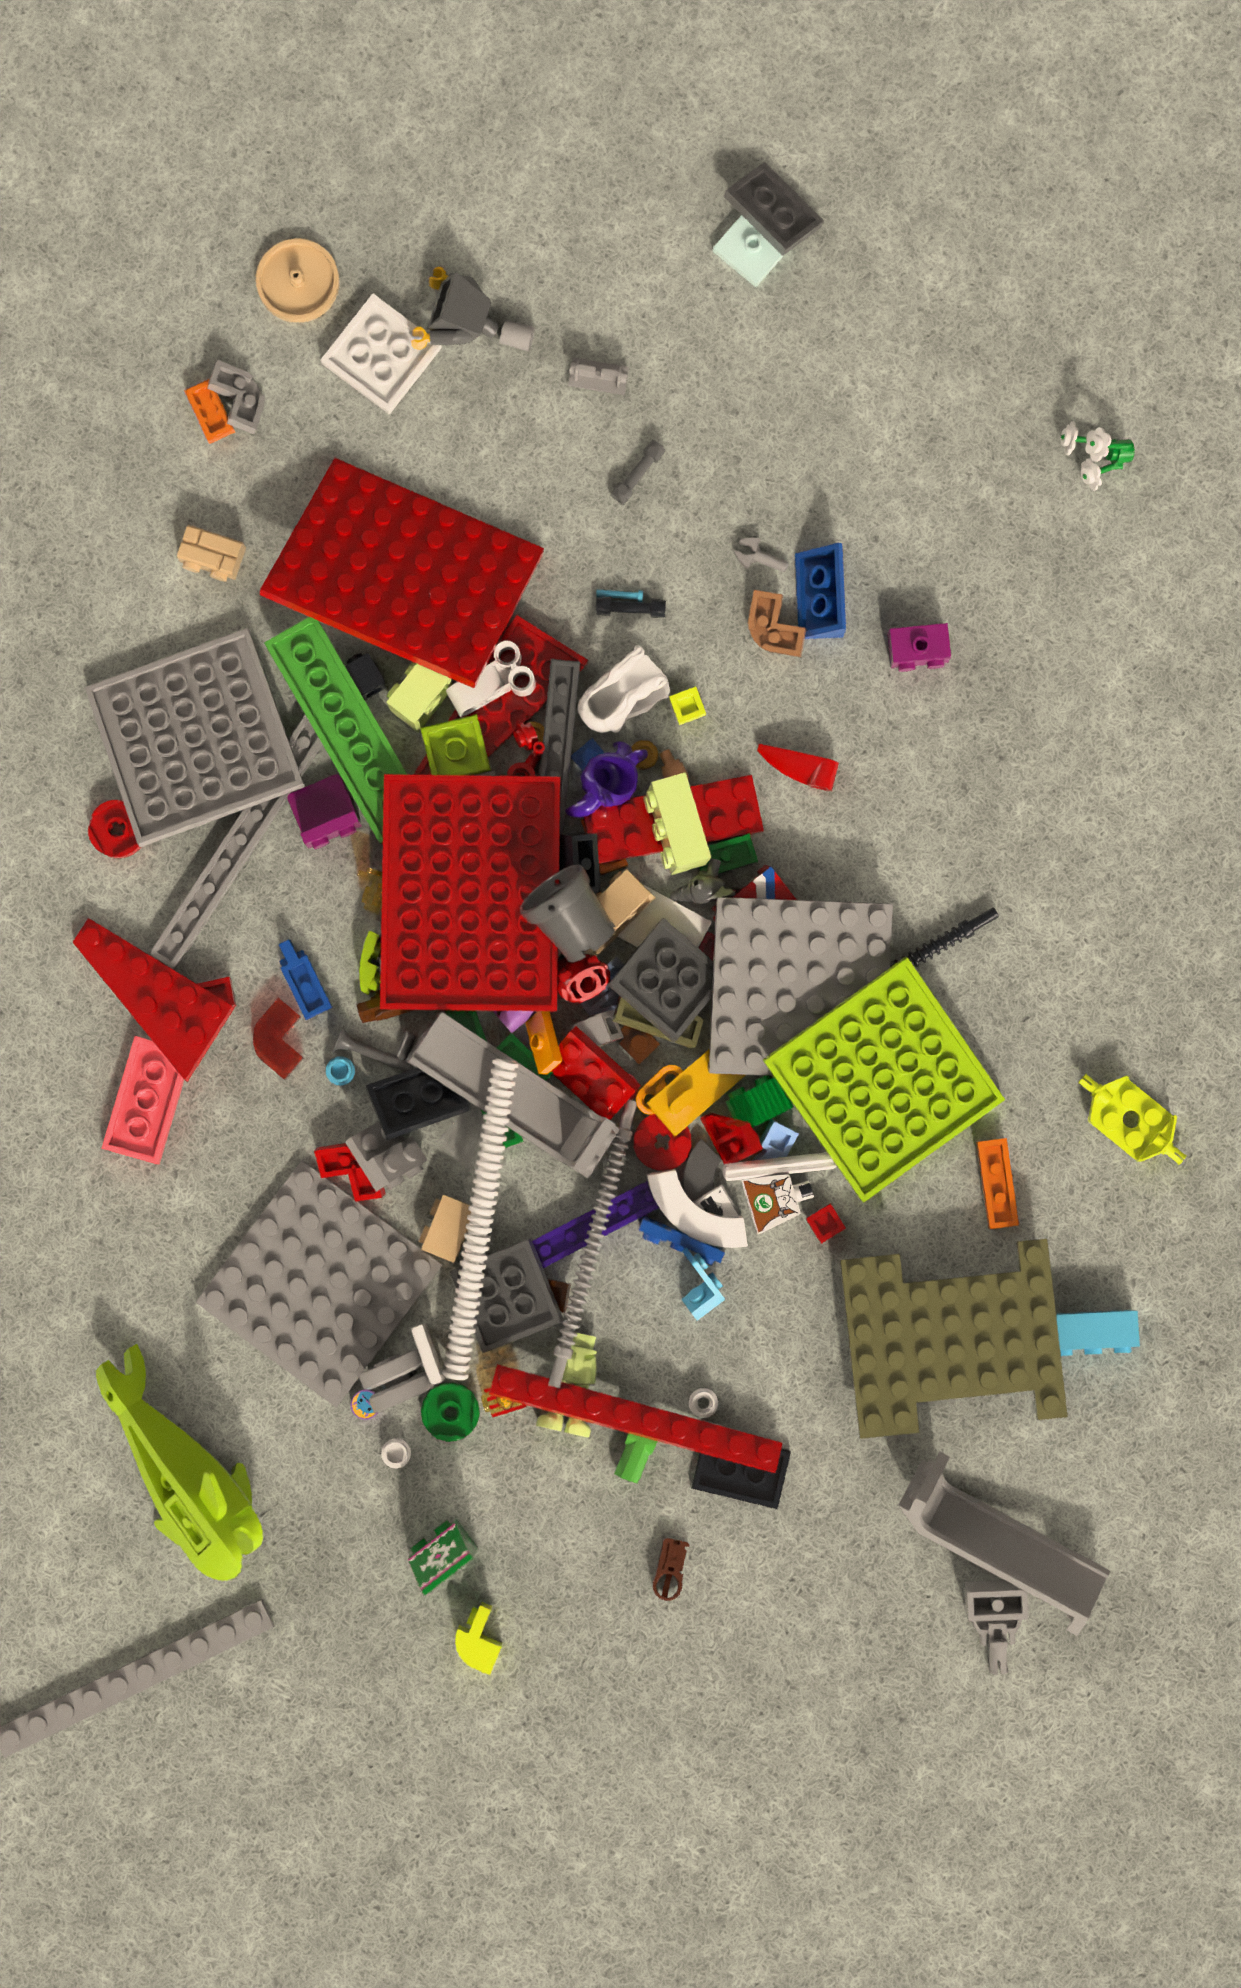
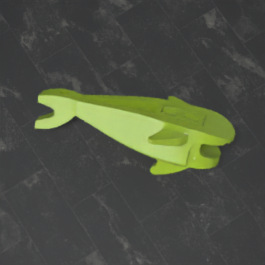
(195, 1495)

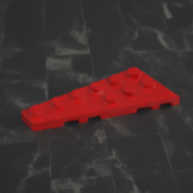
(167, 1005)

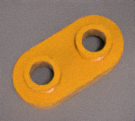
(654, 1085)

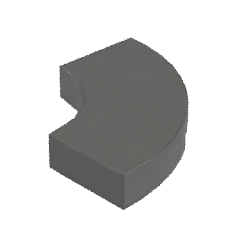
(700, 1171)

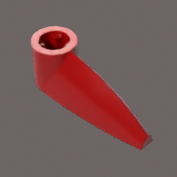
(802, 767)

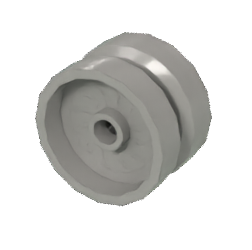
(395, 1379)

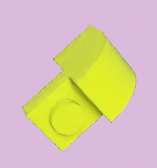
(472, 1646)

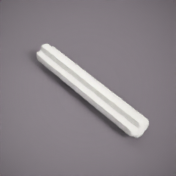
(778, 1166)

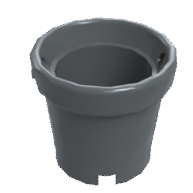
(569, 913)

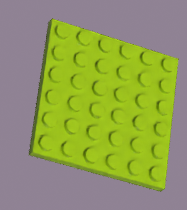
(884, 1079)

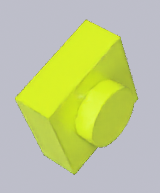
(687, 705)

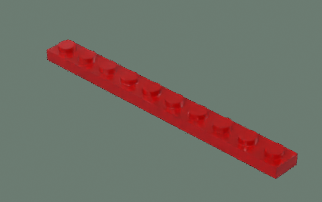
(636, 1419)

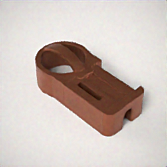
(670, 1563)

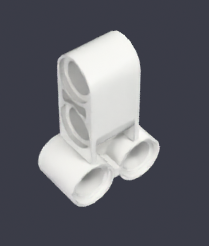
(494, 682)

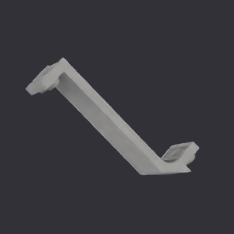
(538, 1109)
(1002, 1544)

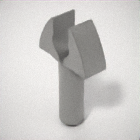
(759, 556)

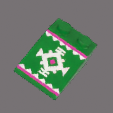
(441, 1555)

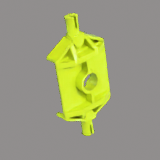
(1155, 1125)

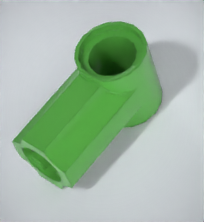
(634, 1457)

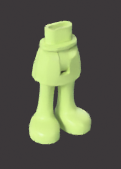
(582, 1372)

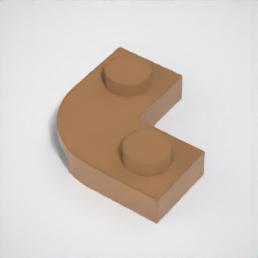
(765, 628)

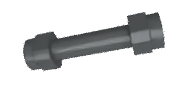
(652, 453)

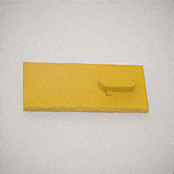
(690, 1094)

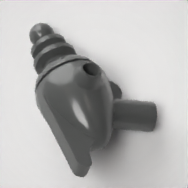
(703, 887)

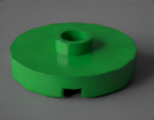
(445, 1427)

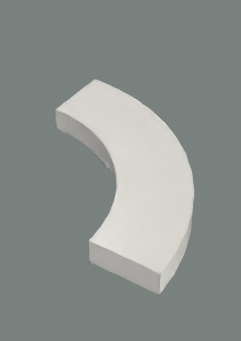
(690, 1218)

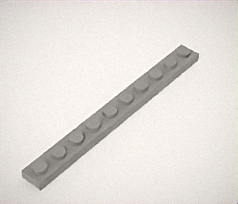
(228, 860)
(134, 1677)

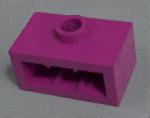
(919, 646)

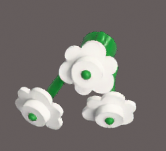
(1098, 445)

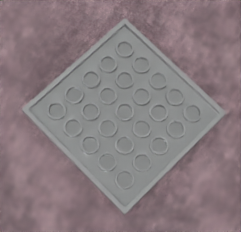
(194, 737)
(786, 968)
(319, 1283)

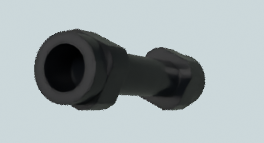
(605, 606)

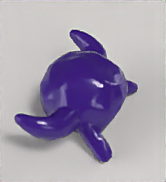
(608, 779)

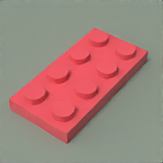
(144, 1104)

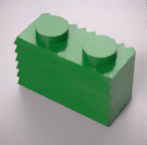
(760, 1102)

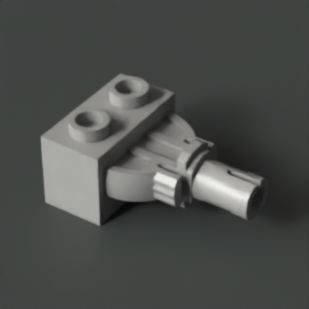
(995, 1609)

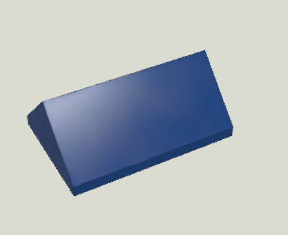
(821, 592)

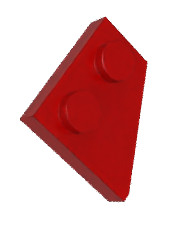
(731, 1137)

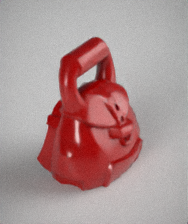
(582, 979)

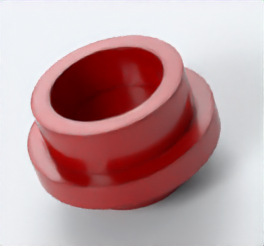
(525, 735)

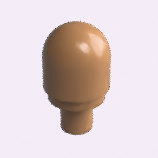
(671, 766)

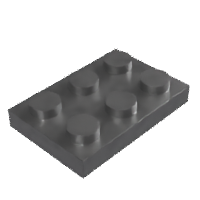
(773, 208)

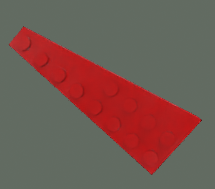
(501, 715)

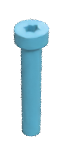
(621, 594)

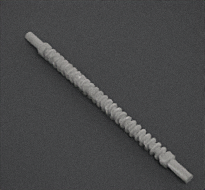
(563, 1350)

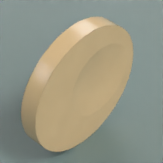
(297, 280)

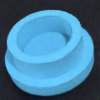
(340, 1070)

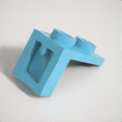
(706, 1295)

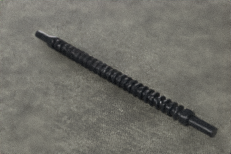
(964, 930)

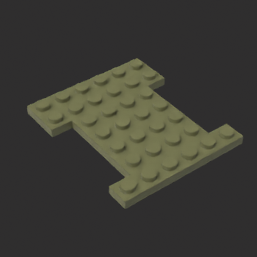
(950, 1338)

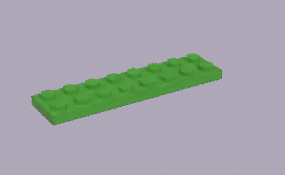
(337, 715)

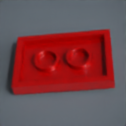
(593, 1075)

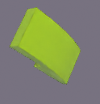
(368, 972)

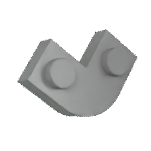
(246, 394)

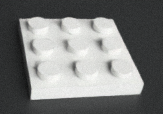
(378, 355)

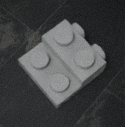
(386, 1160)

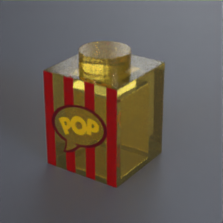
(497, 1405)

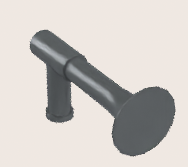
(395, 1061)

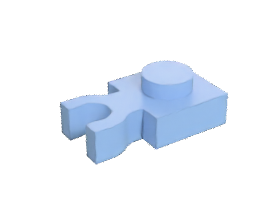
(776, 1141)

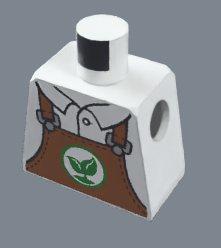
(774, 1199)

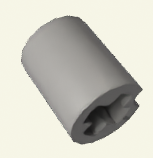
(517, 335)

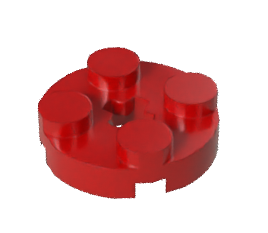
(101, 825)
(659, 1158)

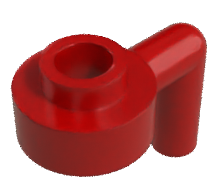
(527, 768)

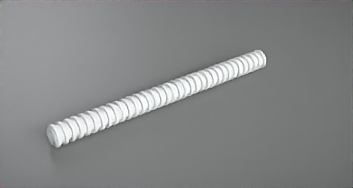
(480, 1220)

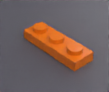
(997, 1183)

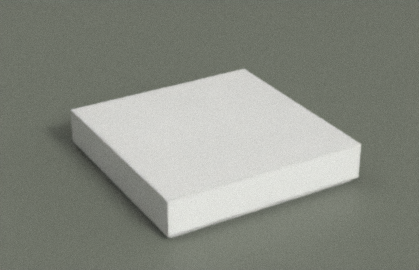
(428, 1353)

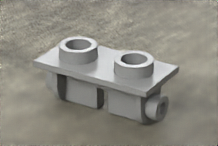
(598, 376)

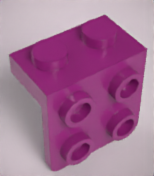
(323, 812)

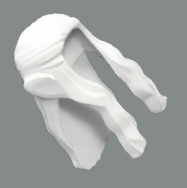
(623, 693)

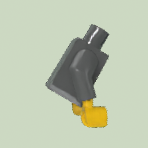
(457, 313)

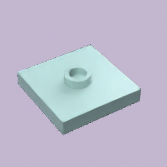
(747, 251)

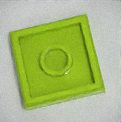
(456, 747)

